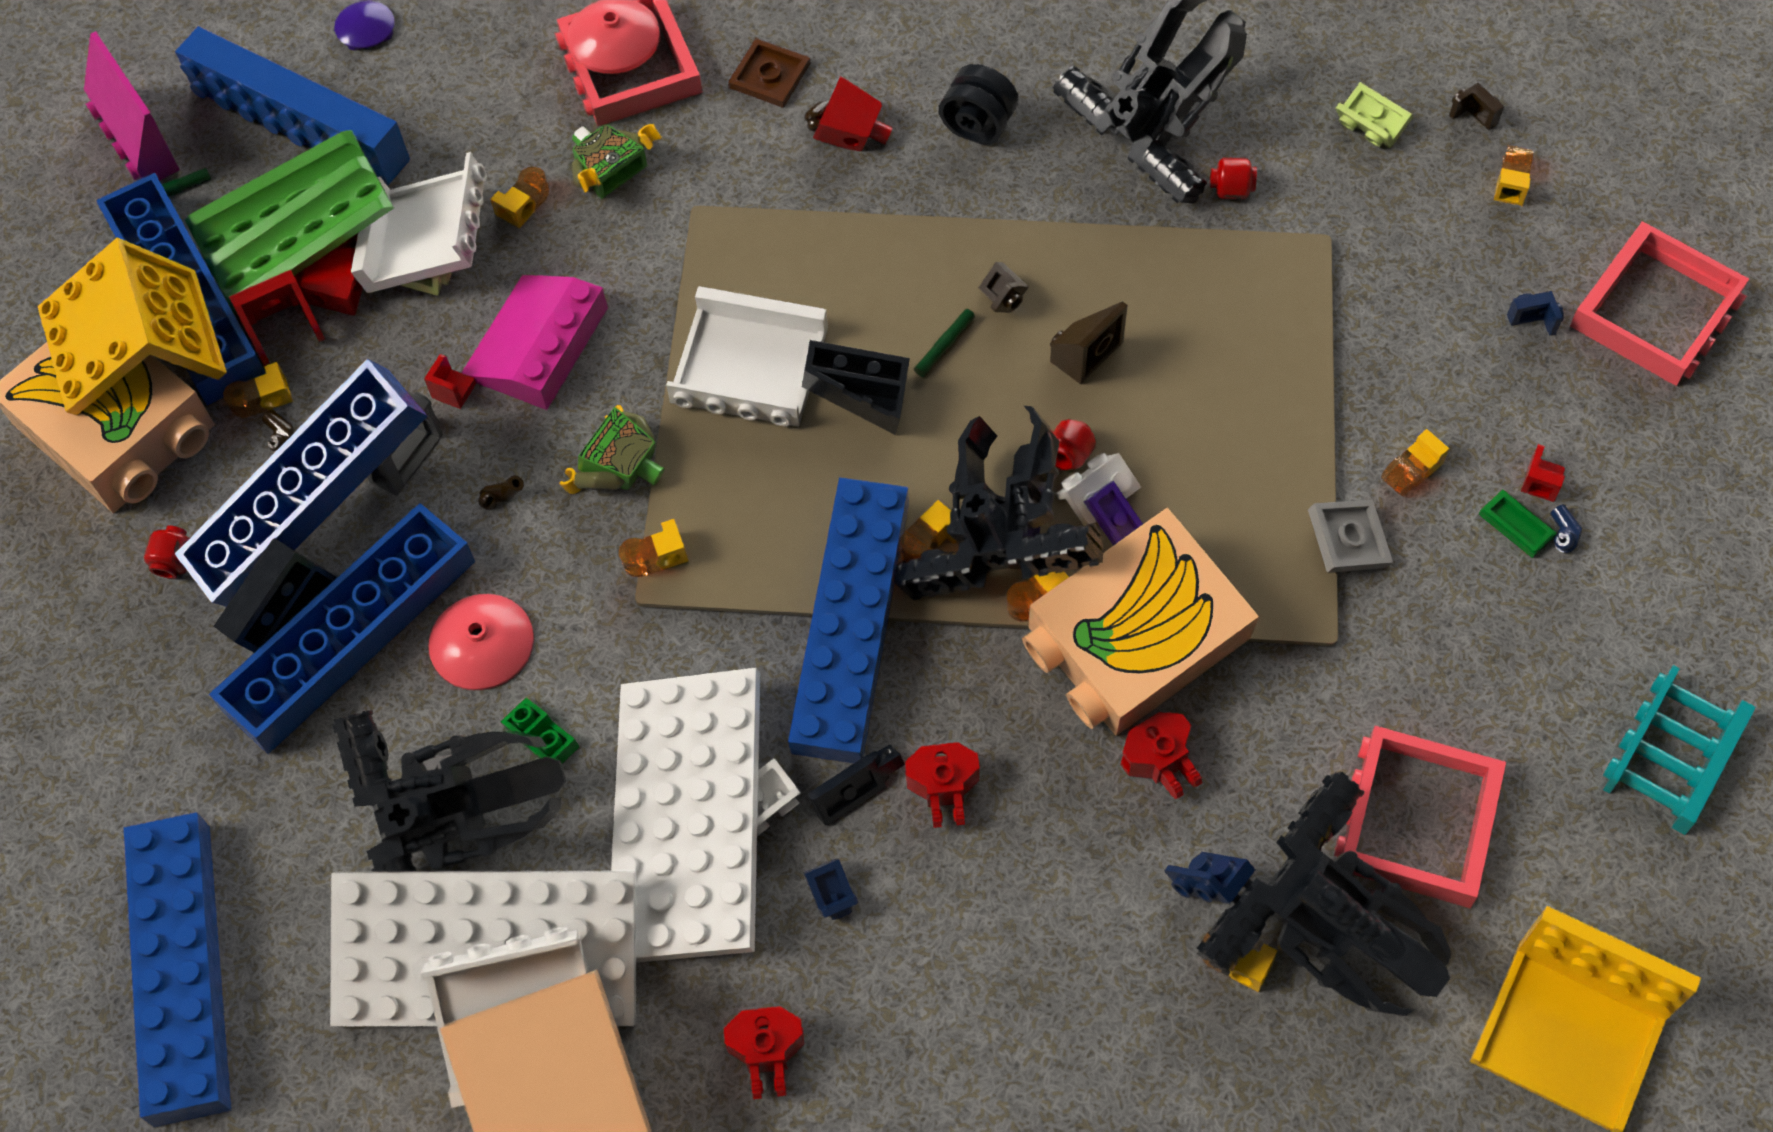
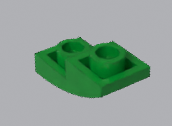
(533, 720)

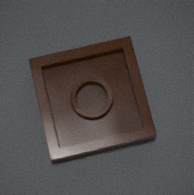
(769, 72)

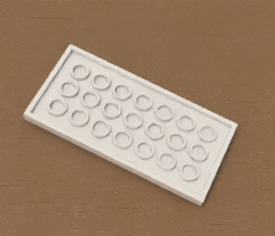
(689, 811)
(397, 920)

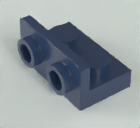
(1211, 877)

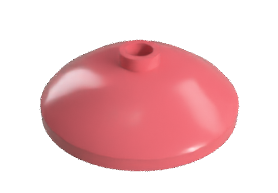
(613, 36)
(484, 658)

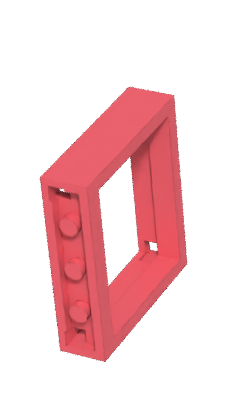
(644, 97)
(1682, 259)
(1411, 879)

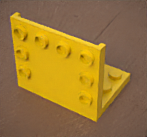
(121, 312)
(1580, 1018)

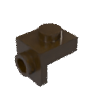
(1478, 103)
(1003, 288)

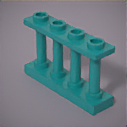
(1700, 779)

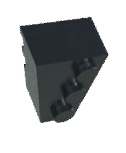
(858, 381)
(272, 595)

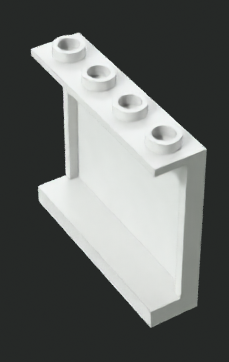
(426, 231)
(747, 357)
(496, 976)

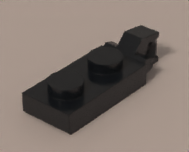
(854, 784)

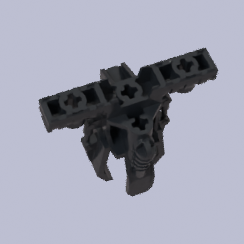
(1160, 95)
(1002, 529)
(446, 803)
(1332, 911)

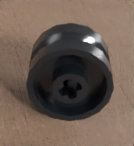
(978, 104)

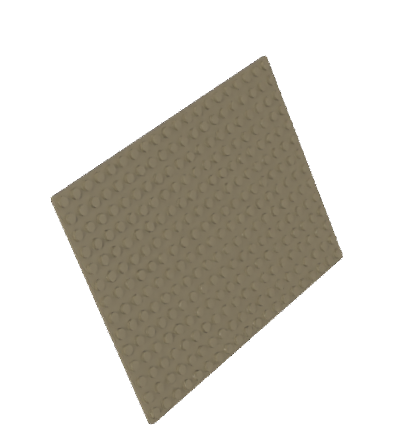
(1206, 400)

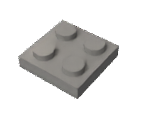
(1350, 536)

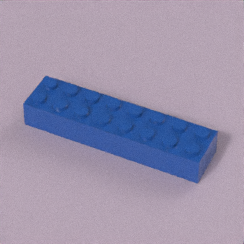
(287, 100)
(148, 219)
(303, 479)
(849, 621)
(343, 628)
(176, 971)

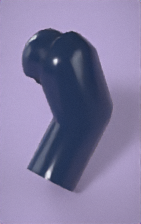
(1569, 529)

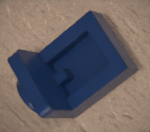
(1536, 307)
(831, 889)

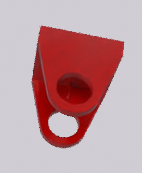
(268, 299)

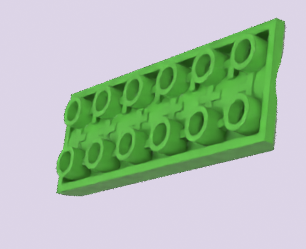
(251, 203)
(302, 229)

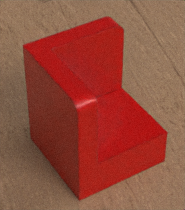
(447, 384)
(1543, 477)

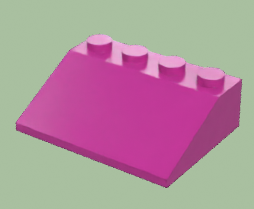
(124, 115)
(537, 337)

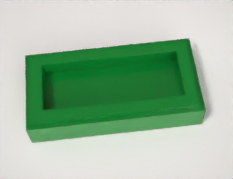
(1517, 523)

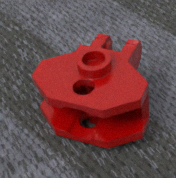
(1158, 750)
(943, 778)
(764, 1048)

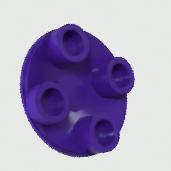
(364, 25)

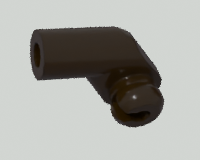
(815, 114)
(282, 429)
(500, 492)

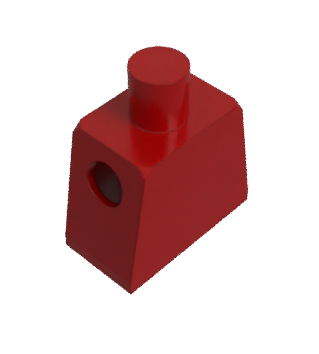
(851, 118)
(330, 282)

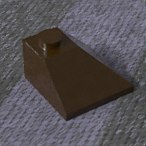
(1089, 342)

